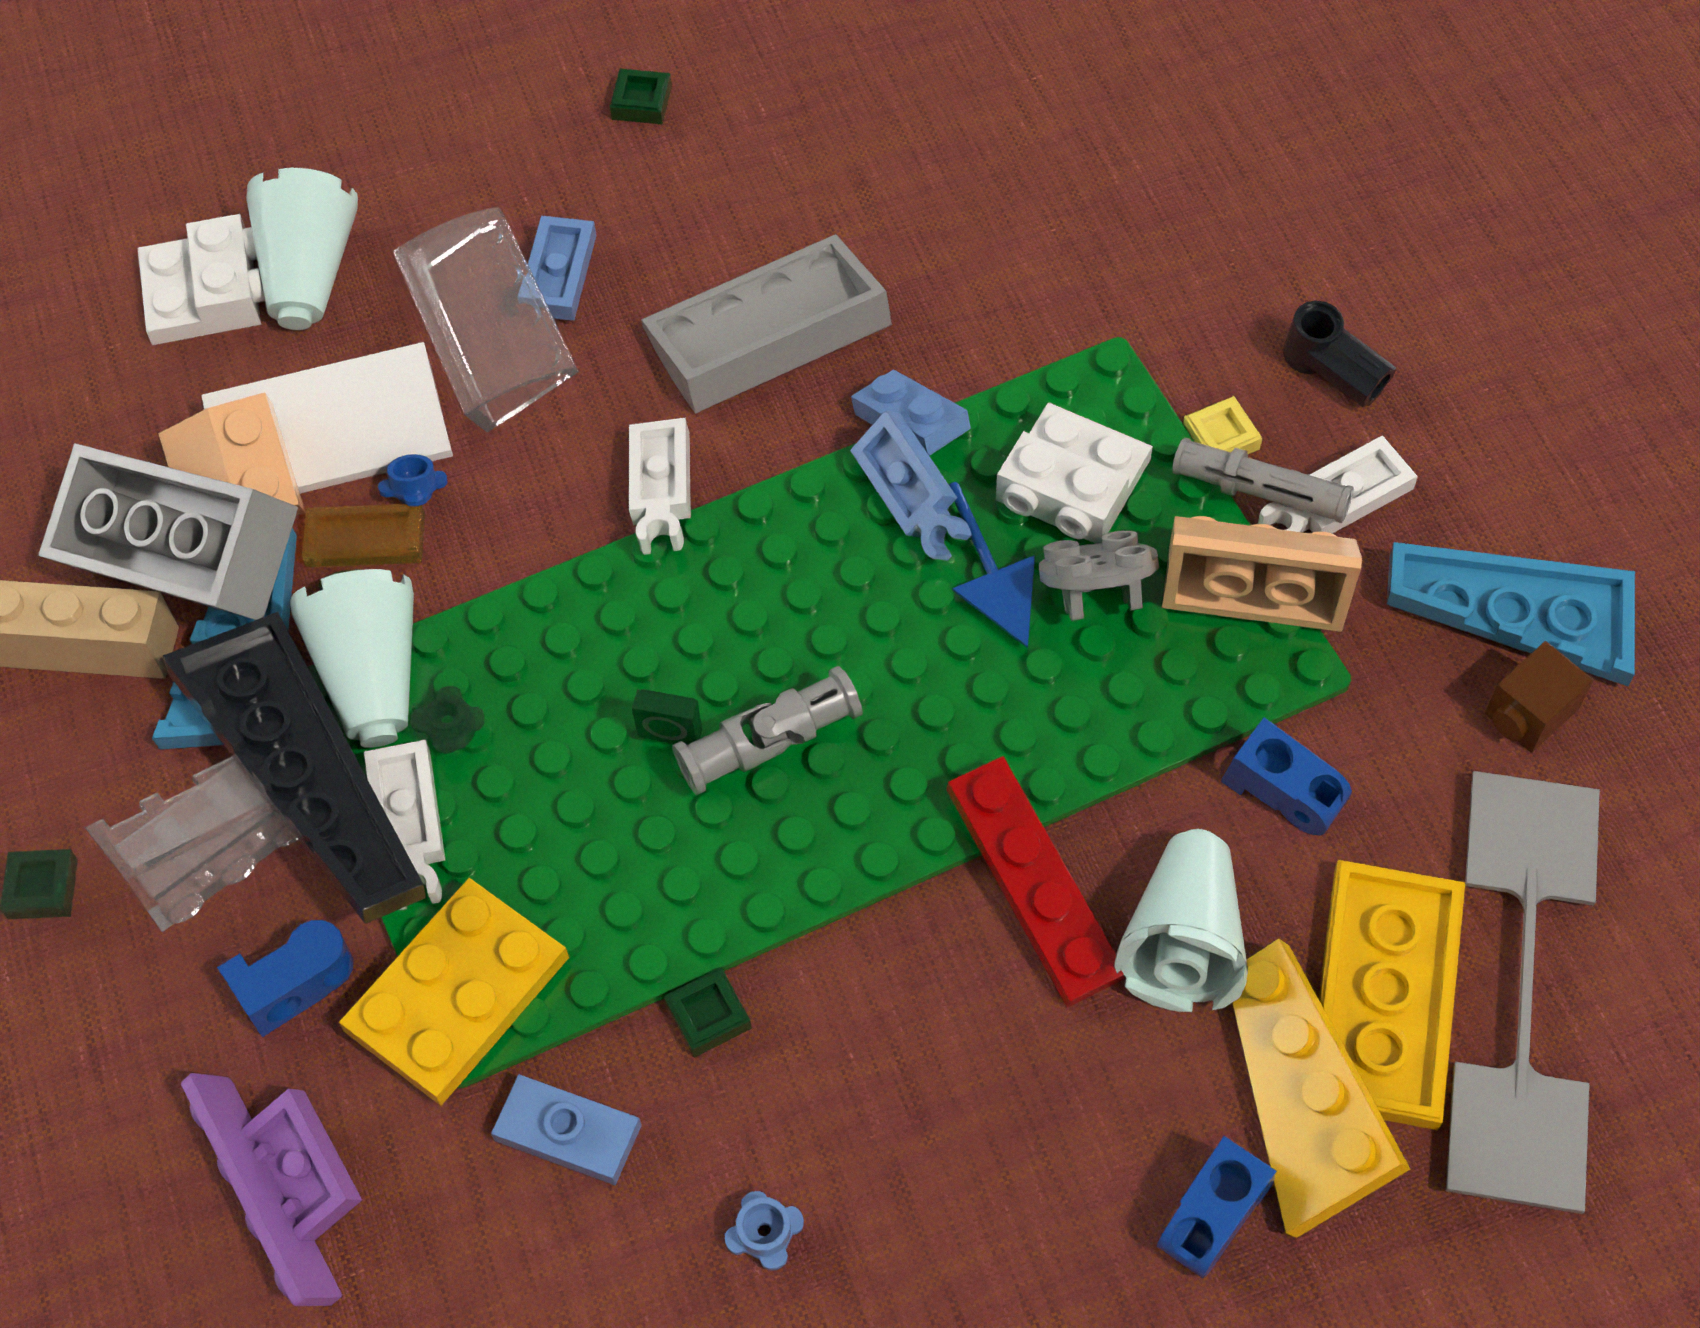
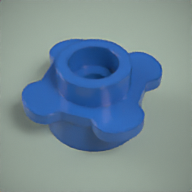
(412, 480)

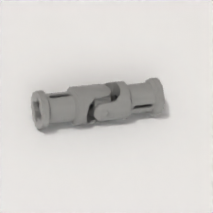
(773, 729)

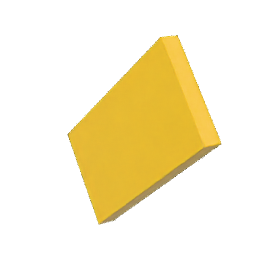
(1394, 984)

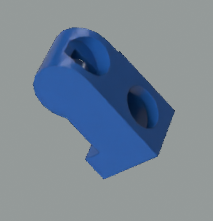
(1288, 779)
(290, 977)
(1216, 1207)

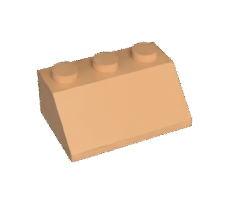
(1261, 573)

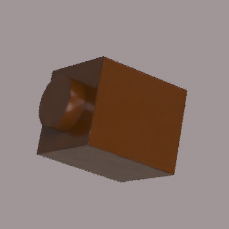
(1538, 697)

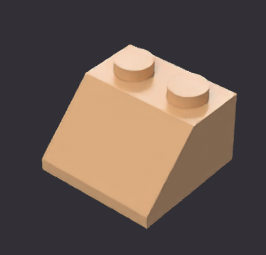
(235, 445)

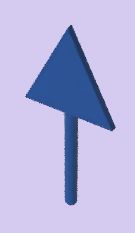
(1002, 593)

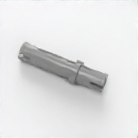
(1238, 472)

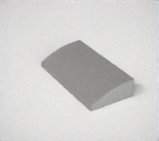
(767, 322)

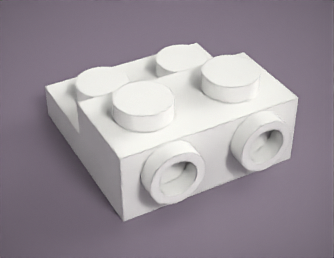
(201, 281)
(1072, 473)

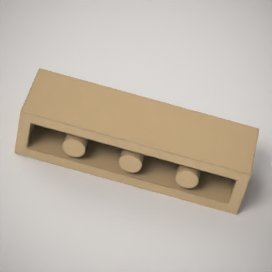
(85, 629)

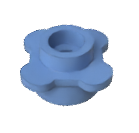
(758, 1211)

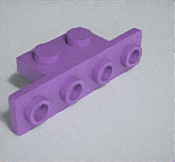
(283, 1178)

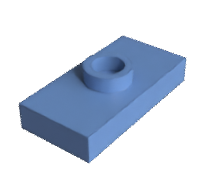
(566, 1129)

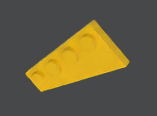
(1309, 1097)

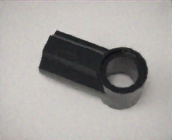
(1335, 353)

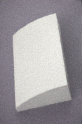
(353, 415)

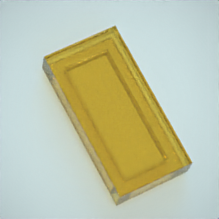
(363, 535)

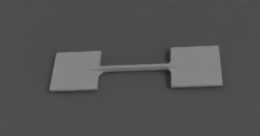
(1510, 1127)

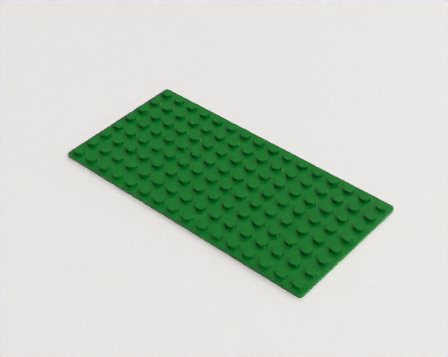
(767, 595)

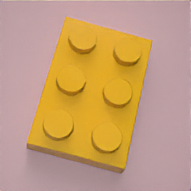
(454, 991)

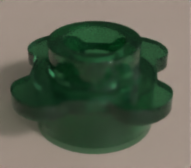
(452, 735)

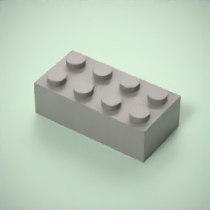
(169, 531)

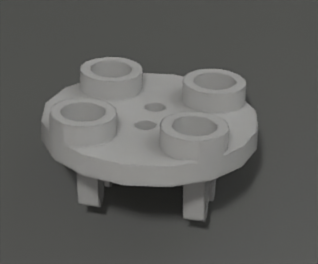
(1098, 566)

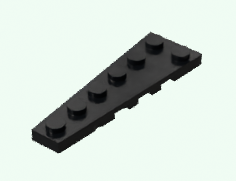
(285, 738)

